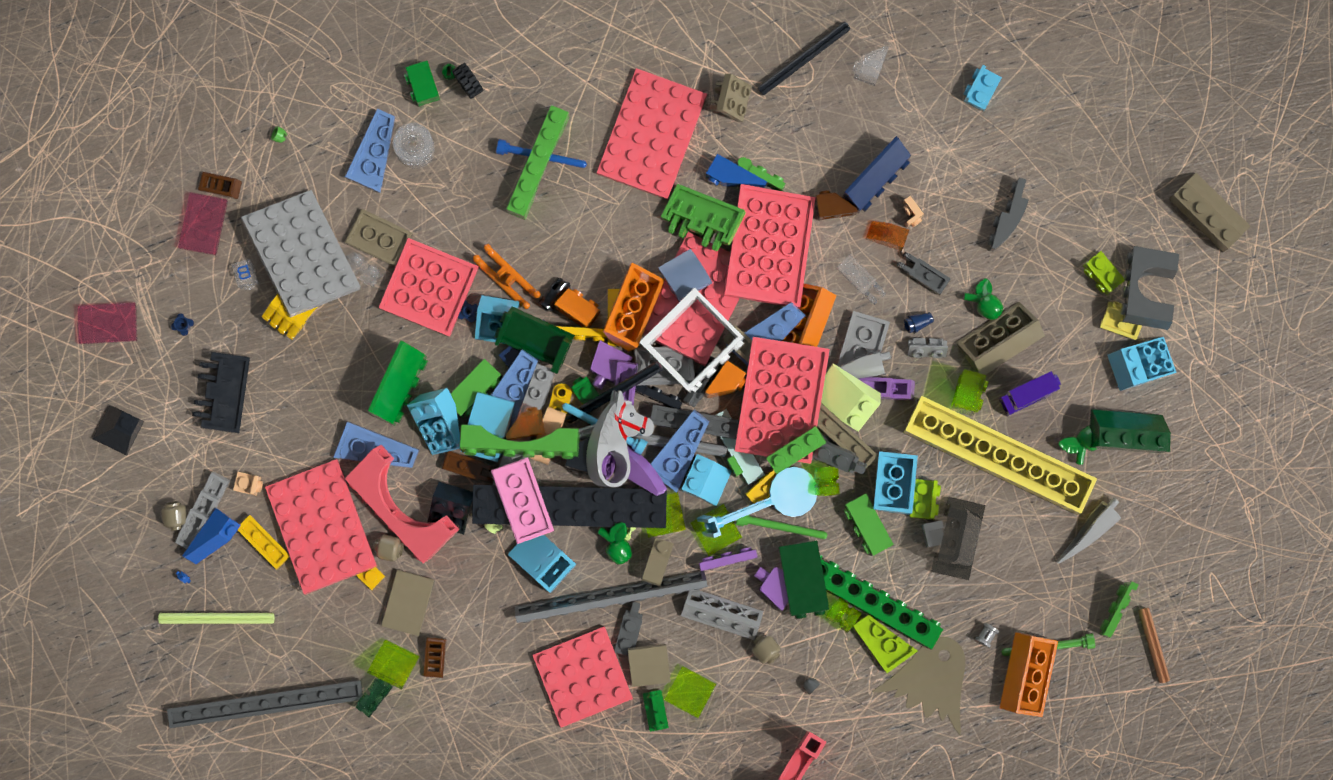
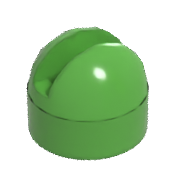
(278, 135)

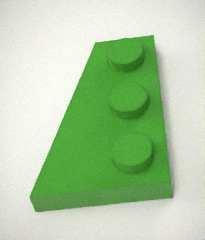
(1109, 626)

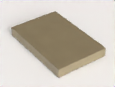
(378, 237)
(408, 603)

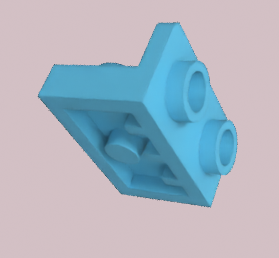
(982, 88)

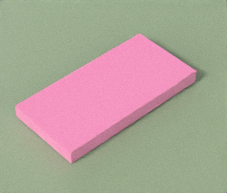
(522, 500)

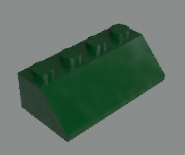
(1129, 431)

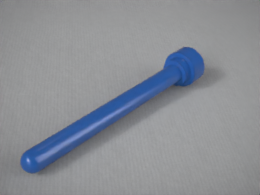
(504, 147)

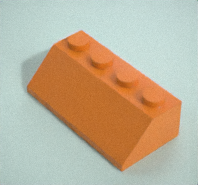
(816, 305)
(633, 307)
(1028, 674)

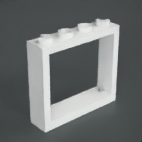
(670, 318)

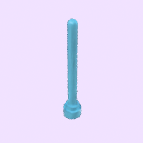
(638, 444)

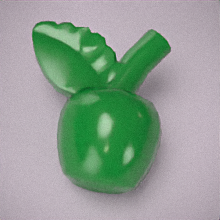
(988, 304)
(1078, 445)
(619, 548)

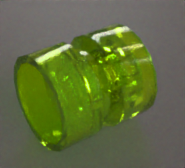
(826, 481)
(836, 612)

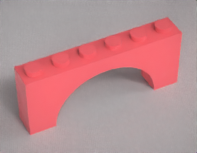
(370, 482)

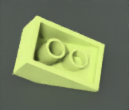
(849, 397)

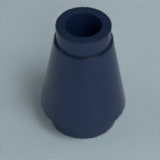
(916, 322)

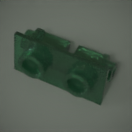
(369, 703)

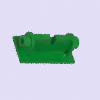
(655, 710)

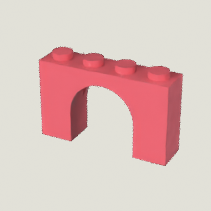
(805, 753)

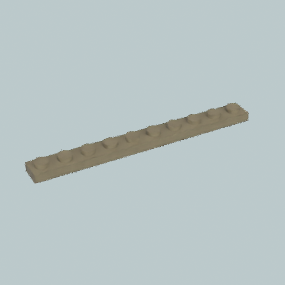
(827, 420)

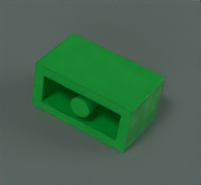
(422, 82)

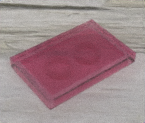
(203, 224)
(107, 323)

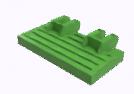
(702, 212)

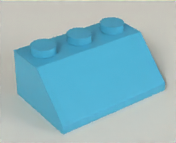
(895, 483)

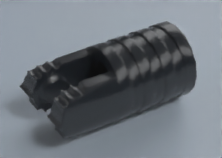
(553, 293)

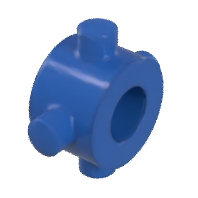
(183, 577)

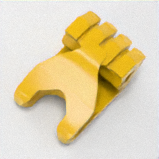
(279, 317)

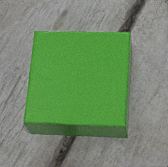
(734, 466)

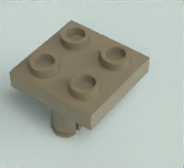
(733, 97)

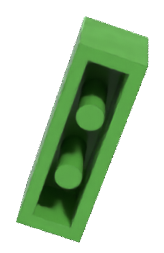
(479, 380)
(796, 449)
(868, 525)

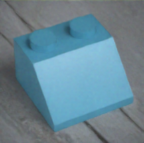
(489, 316)
(706, 480)

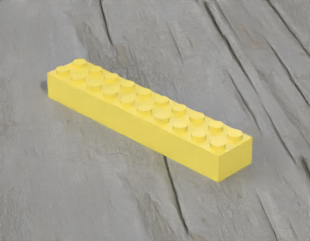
(1000, 455)

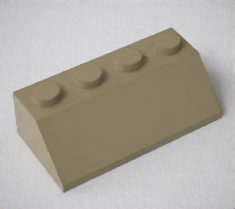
(1209, 212)
(1001, 339)

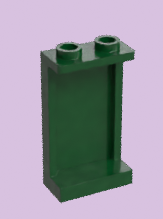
(535, 337)
(804, 579)

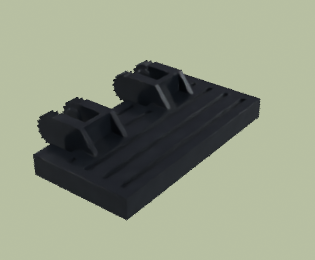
(226, 393)

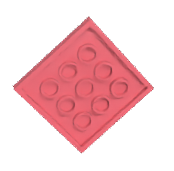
(428, 287)
(582, 677)

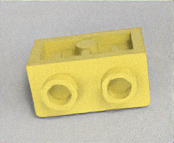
(1114, 322)

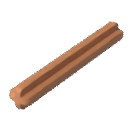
(1154, 645)

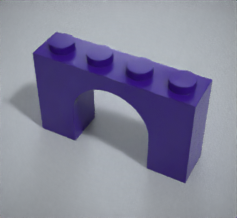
(1030, 393)

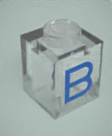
(245, 274)

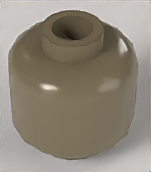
(174, 515)
(389, 548)
(766, 649)

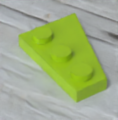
(883, 644)

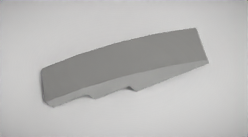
(203, 508)

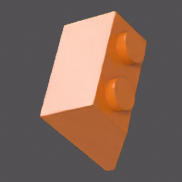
(577, 308)
(727, 381)

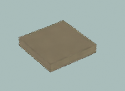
(649, 665)

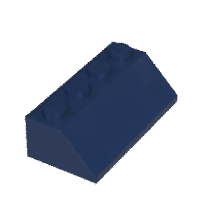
(877, 175)

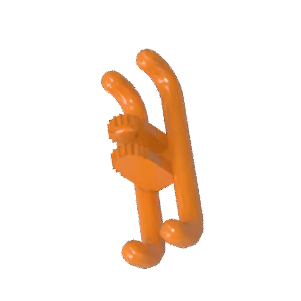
(506, 276)

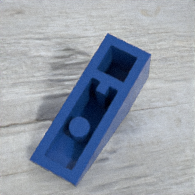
(731, 175)
(213, 535)

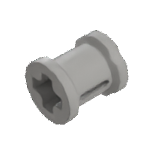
(992, 632)

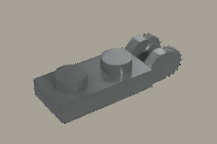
(925, 274)

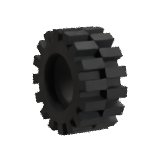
(467, 80)

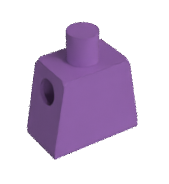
(605, 364)
(773, 586)

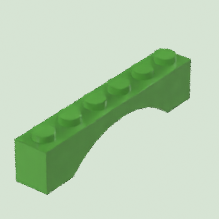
(536, 164)
(561, 442)

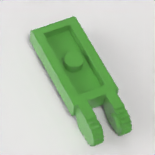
(774, 182)

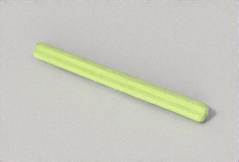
(216, 618)

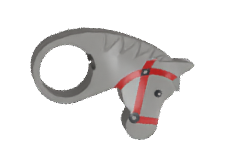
(610, 435)

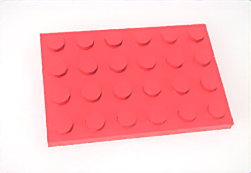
(651, 134)
(770, 246)
(696, 329)
(780, 395)
(321, 527)

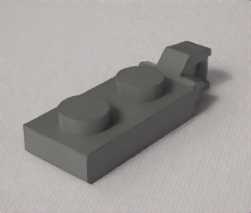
(694, 397)
(839, 458)
(629, 630)

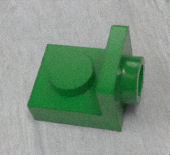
(584, 390)

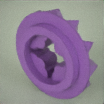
(608, 466)

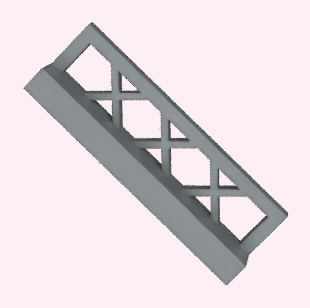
(721, 616)

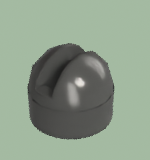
(810, 685)

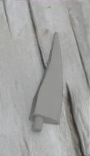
(866, 365)
(1097, 524)

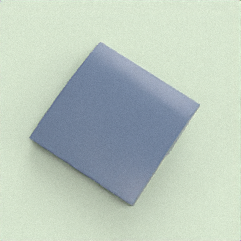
(684, 274)

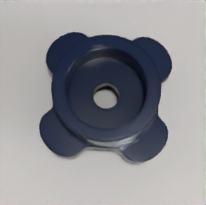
(471, 316)
(182, 329)

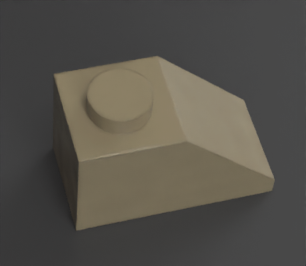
(657, 561)

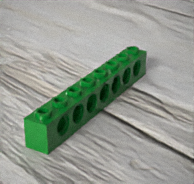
(926, 639)

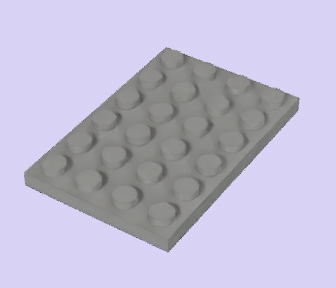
(300, 253)

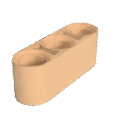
(552, 420)

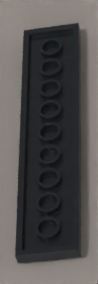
(580, 507)

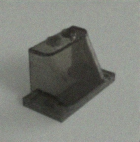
(959, 538)

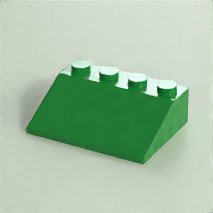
(398, 383)

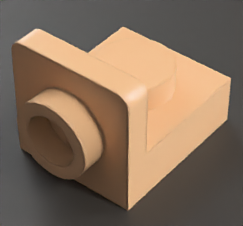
(912, 208)
(248, 484)

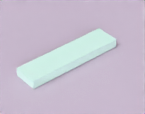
(747, 462)

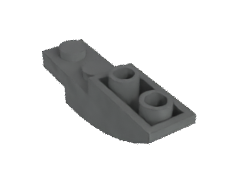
(1007, 222)

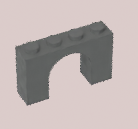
(1137, 307)

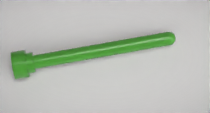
(780, 526)
(1086, 642)

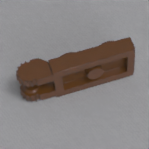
(466, 466)

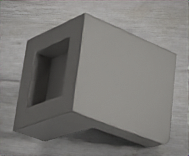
(933, 533)

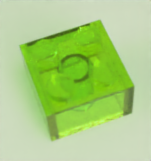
(968, 392)

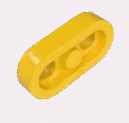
(557, 400)

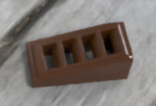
(231, 189)
(428, 649)

